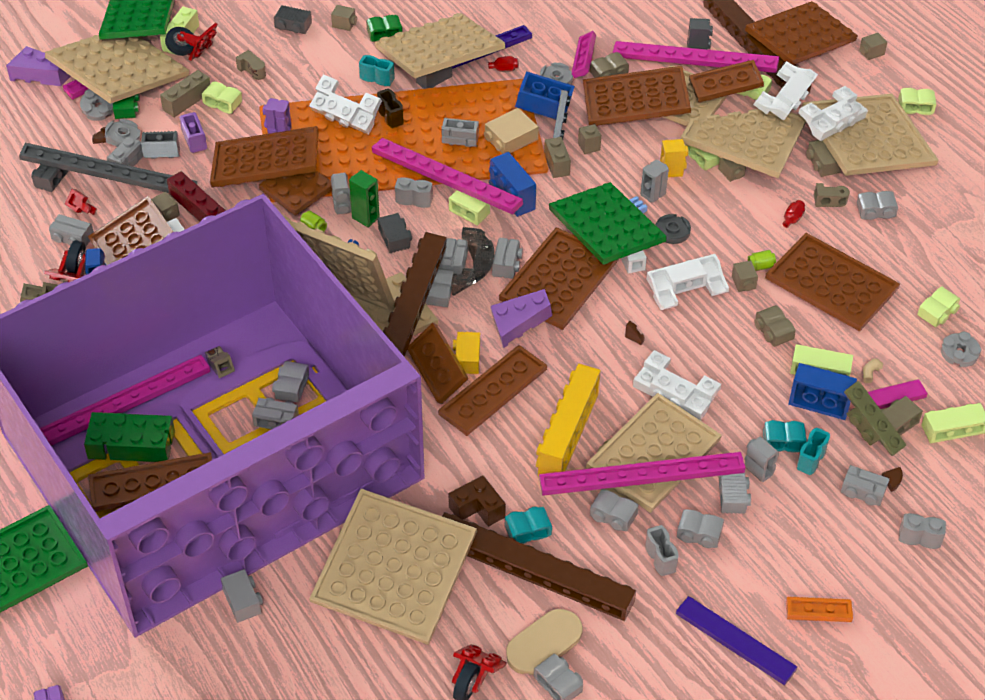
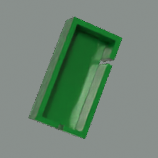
(129, 437)

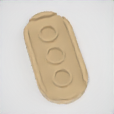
(551, 634)

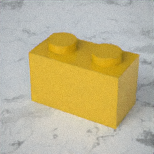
(673, 155)
(468, 351)

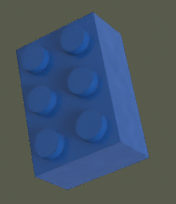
(541, 95)
(512, 178)
(821, 391)

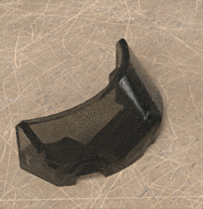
(482, 255)

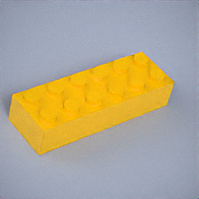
(569, 420)

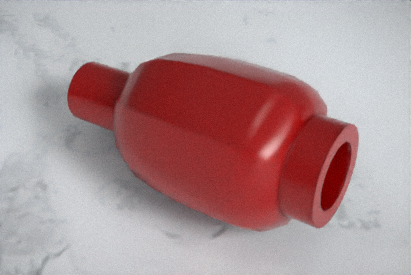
(504, 64)
(794, 213)

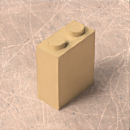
(511, 131)

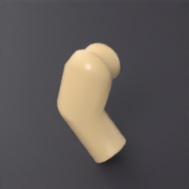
(874, 364)

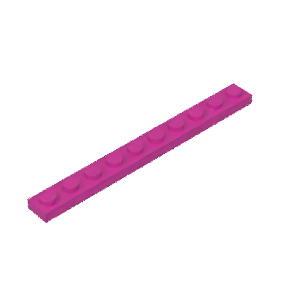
(693, 56)
(447, 176)
(127, 398)
(641, 473)

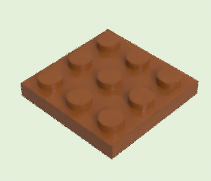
(296, 191)

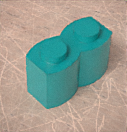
(376, 70)
(785, 436)
(813, 451)
(528, 525)

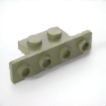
(871, 420)

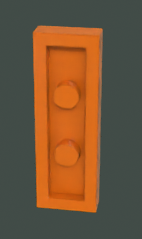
(819, 609)

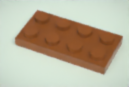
(726, 81)
(437, 363)

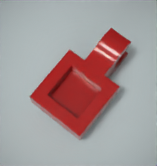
(77, 202)

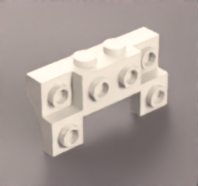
(788, 98)
(343, 110)
(835, 117)
(685, 277)
(686, 395)

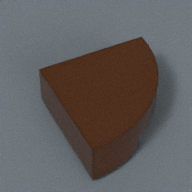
(99, 137)
(633, 334)
(895, 477)

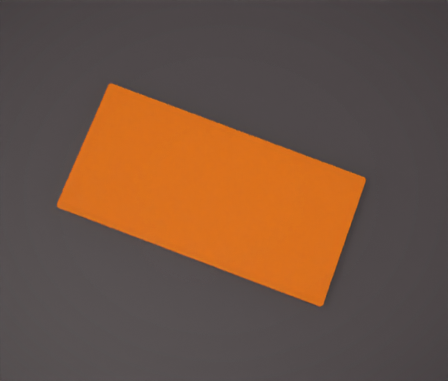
(423, 115)

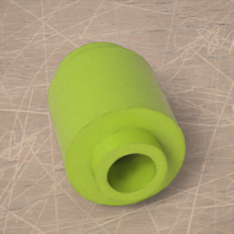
(313, 221)
(762, 260)

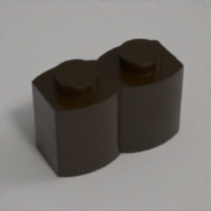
(390, 108)

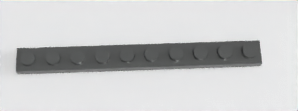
(95, 167)

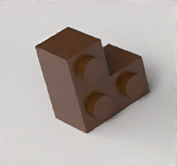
(478, 498)

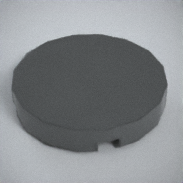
(675, 228)

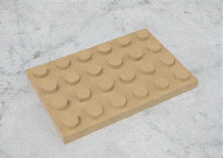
(655, 434)

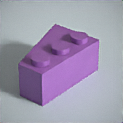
(33, 66)
(520, 314)

